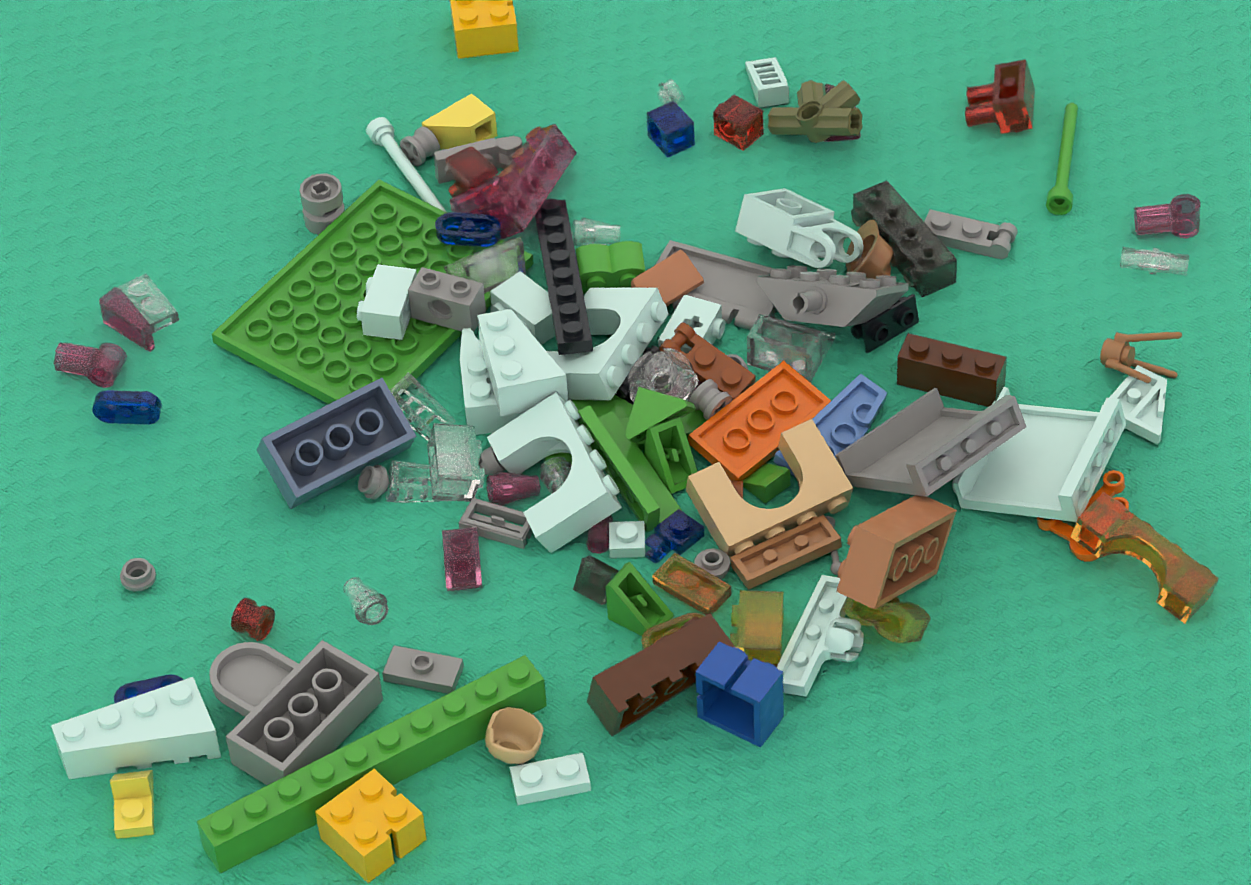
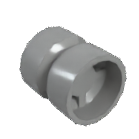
(321, 201)

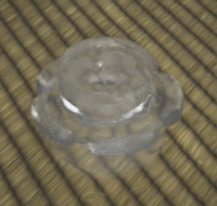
(670, 92)

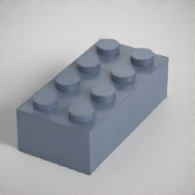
(336, 443)

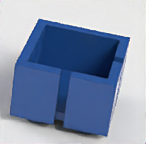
(740, 694)

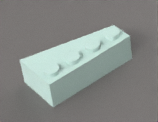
(138, 732)

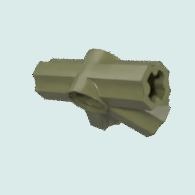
(819, 113)

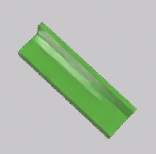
(629, 469)

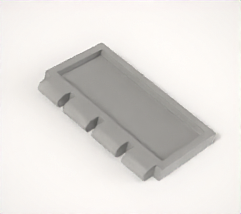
(727, 283)

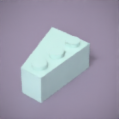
(517, 363)

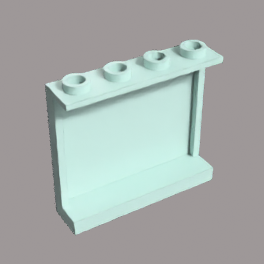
(1047, 465)

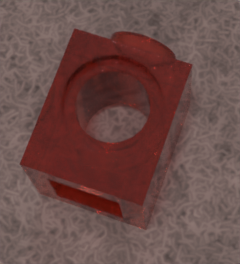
(738, 122)

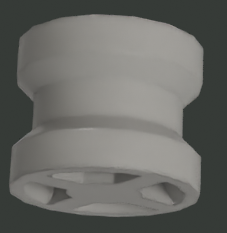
(420, 145)
(709, 398)

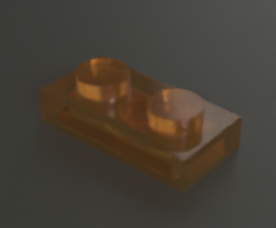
(691, 584)

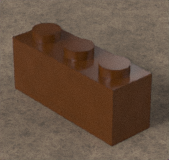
(952, 369)

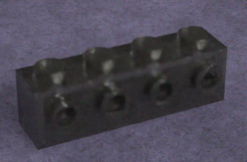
(916, 249)

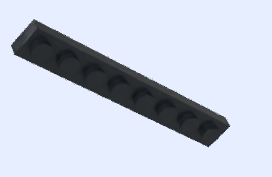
(563, 278)

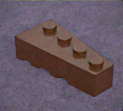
(653, 674)

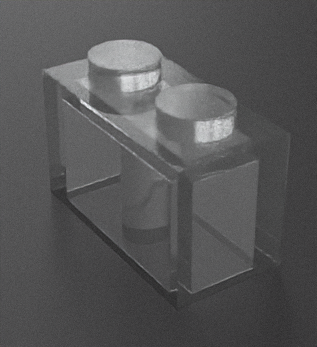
(454, 462)

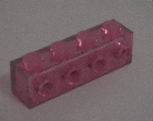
(528, 179)

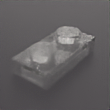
(150, 302)

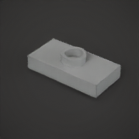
(423, 669)

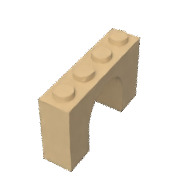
(740, 525)

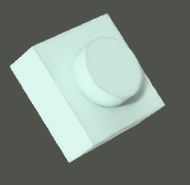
(627, 539)

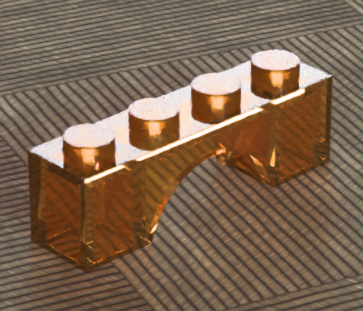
(1112, 529)

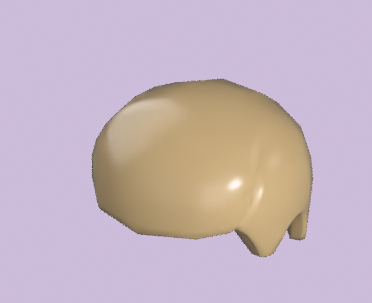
(513, 735)

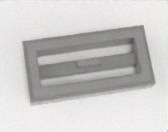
(495, 526)

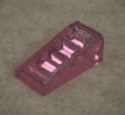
(126, 319)

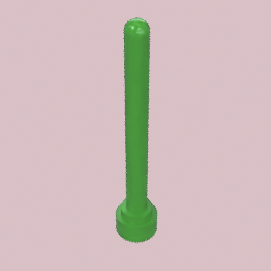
(1060, 198)

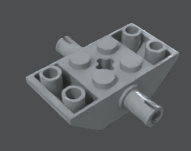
(829, 297)

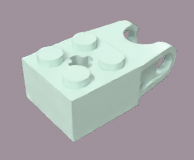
(796, 228)
(478, 393)

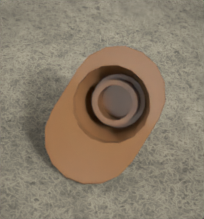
(876, 252)

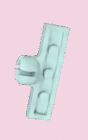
(819, 637)

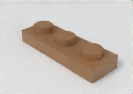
(785, 552)

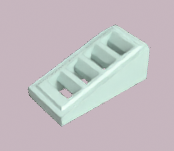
(767, 82)

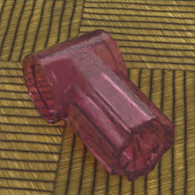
(1179, 217)
(98, 364)

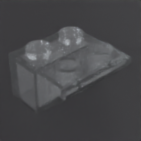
(789, 341)

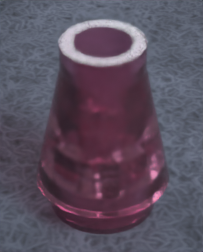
(511, 487)

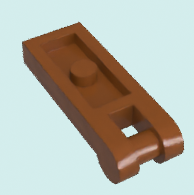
(710, 362)

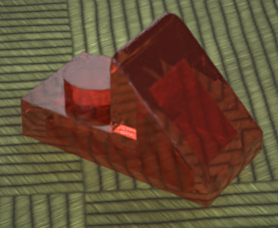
(469, 170)

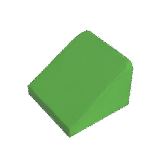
(768, 481)

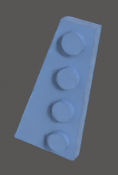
(847, 416)

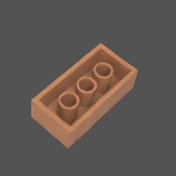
(895, 550)

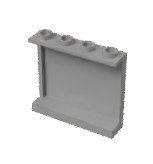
(928, 445)

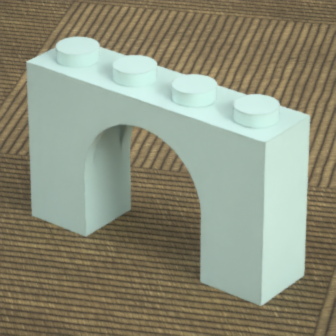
(632, 320)
(584, 496)

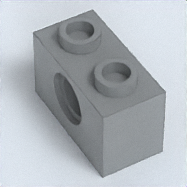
(446, 299)

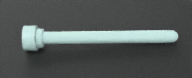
(382, 134)

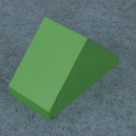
(651, 409)
(670, 453)
(634, 602)

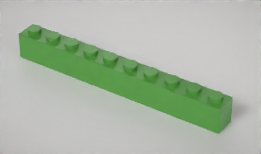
(393, 751)

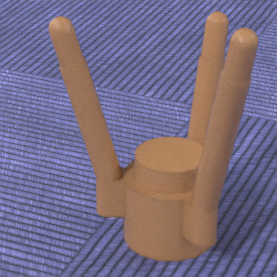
(1119, 354)

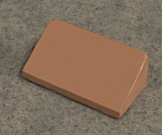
(672, 277)

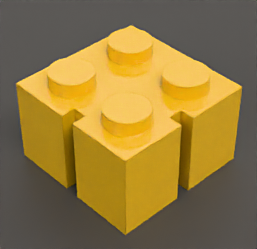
(484, 27)
(360, 821)

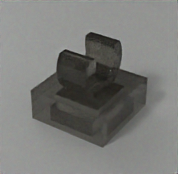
(593, 579)

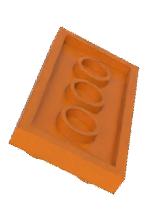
(750, 426)

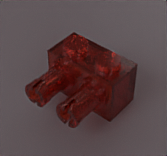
(1008, 99)

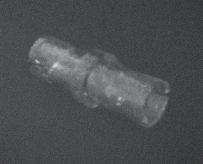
(1154, 261)

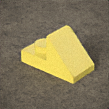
(133, 804)

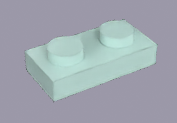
(550, 778)

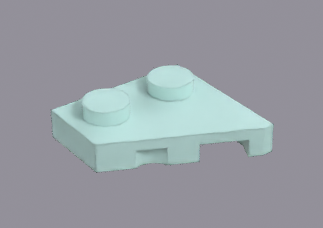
(1143, 404)

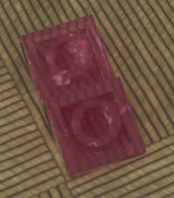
(462, 559)

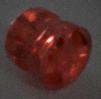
(253, 619)

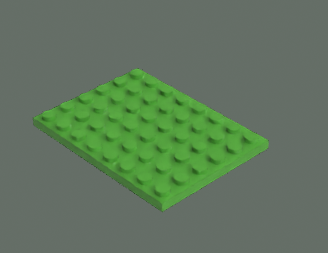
(306, 314)

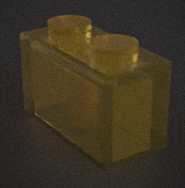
(759, 625)

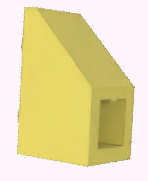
(463, 123)

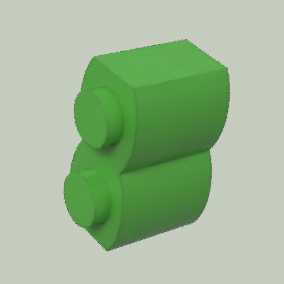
(609, 265)

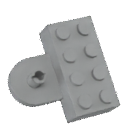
(289, 707)

